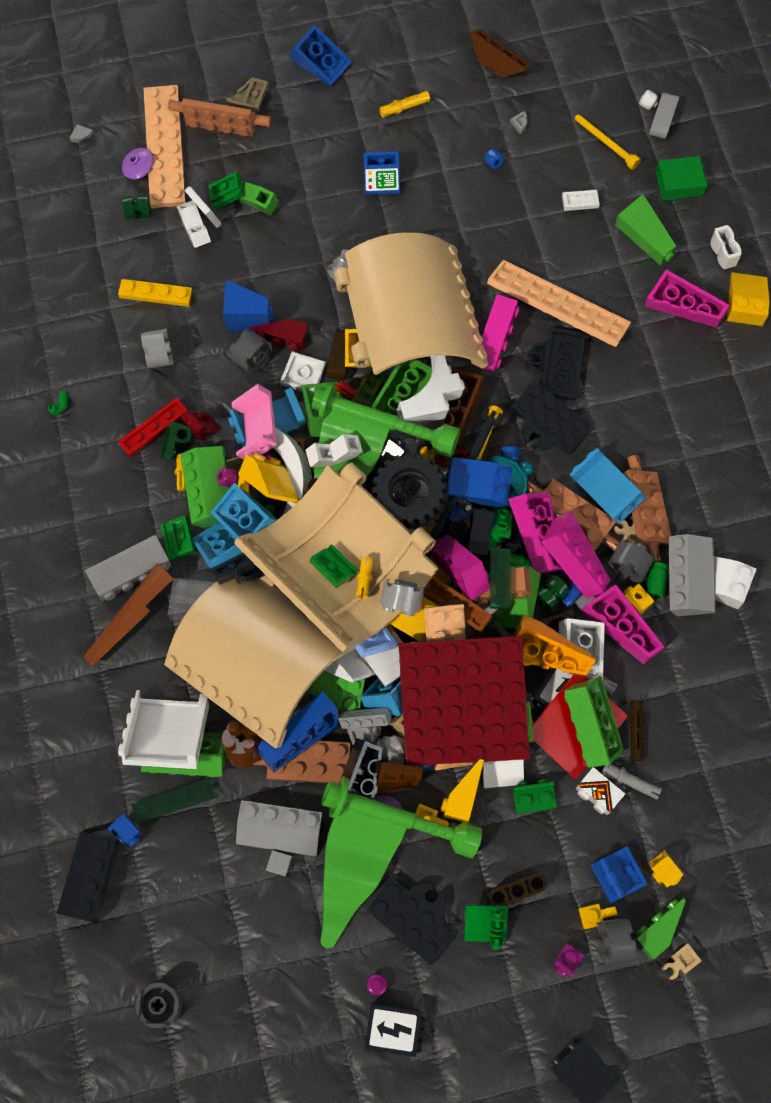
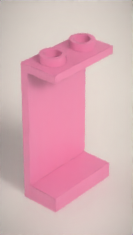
(258, 420)

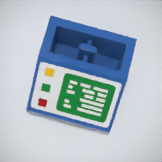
(381, 172)

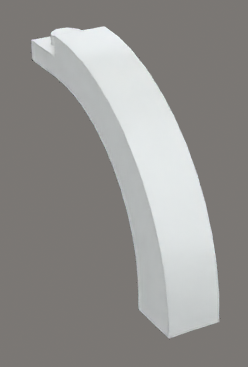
(296, 464)

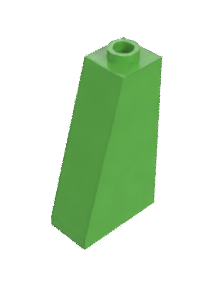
(646, 230)

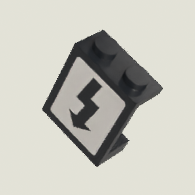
(550, 688)
(394, 1030)

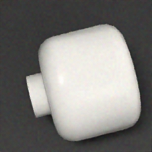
(648, 100)

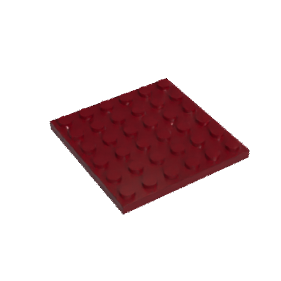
(464, 700)

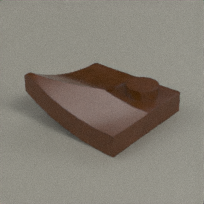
(397, 777)

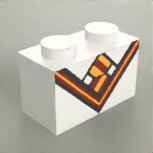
(599, 791)

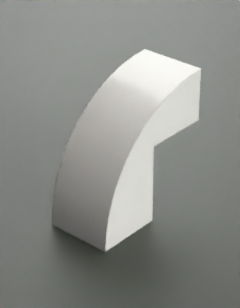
(193, 224)
(338, 451)

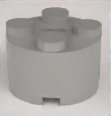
(157, 348)
(402, 596)

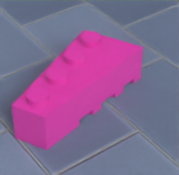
(686, 300)
(497, 330)
(534, 516)
(575, 555)
(461, 566)
(623, 624)

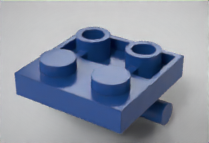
(618, 874)

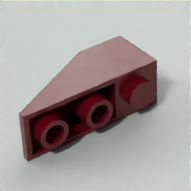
(284, 333)

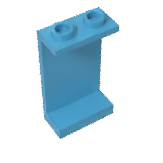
(287, 417)
(607, 485)

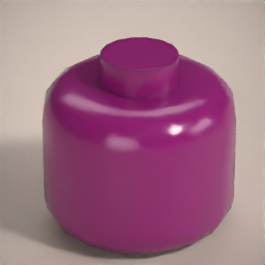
(227, 477)
(377, 984)

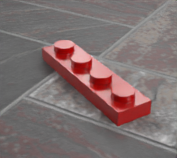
(152, 427)

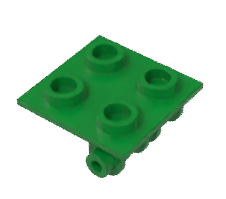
(486, 924)

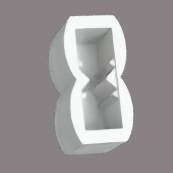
(725, 247)

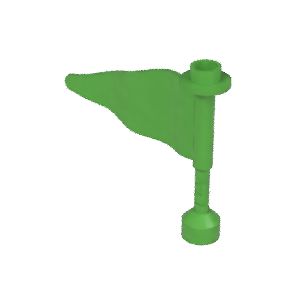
(372, 428)
(362, 846)

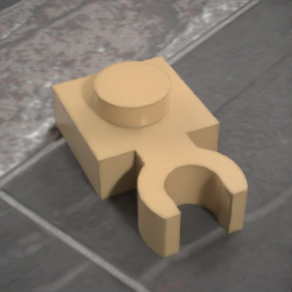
(629, 532)
(684, 960)

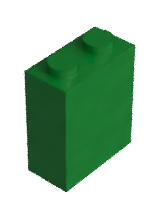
(681, 178)

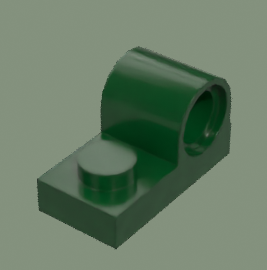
(171, 438)

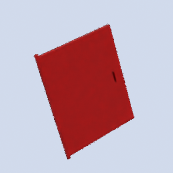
(557, 732)

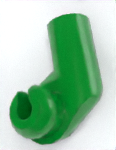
(60, 406)

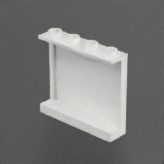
(164, 732)

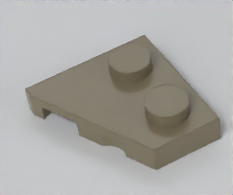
(250, 95)

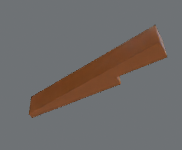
(446, 595)
(129, 614)

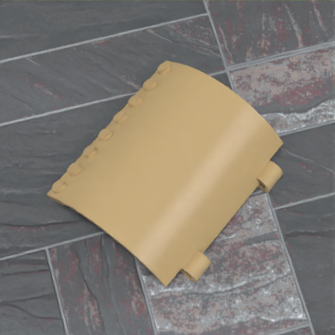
(409, 301)
(358, 526)
(251, 653)

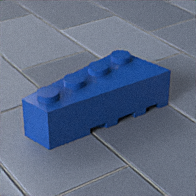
(302, 732)

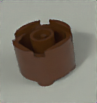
(241, 745)

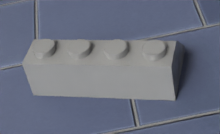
(127, 568)
(691, 575)
(279, 828)

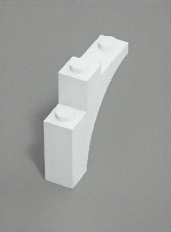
(433, 399)

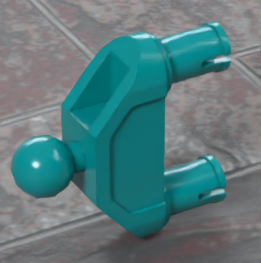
(518, 478)

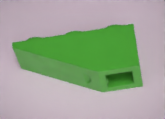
(258, 198)
(659, 934)

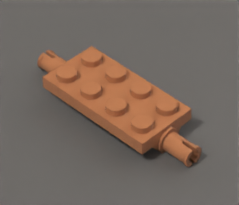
(219, 117)
(585, 513)
(650, 516)
(318, 764)

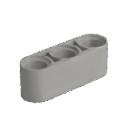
(664, 115)

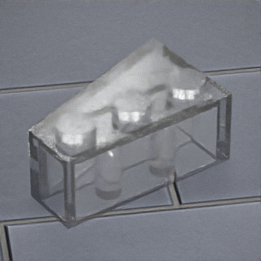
(184, 595)

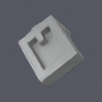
(367, 734)

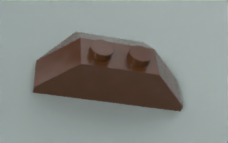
(496, 55)

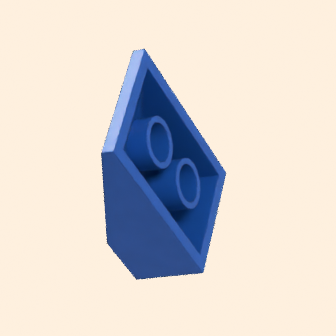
(320, 56)
(479, 482)

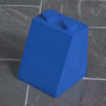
(245, 308)

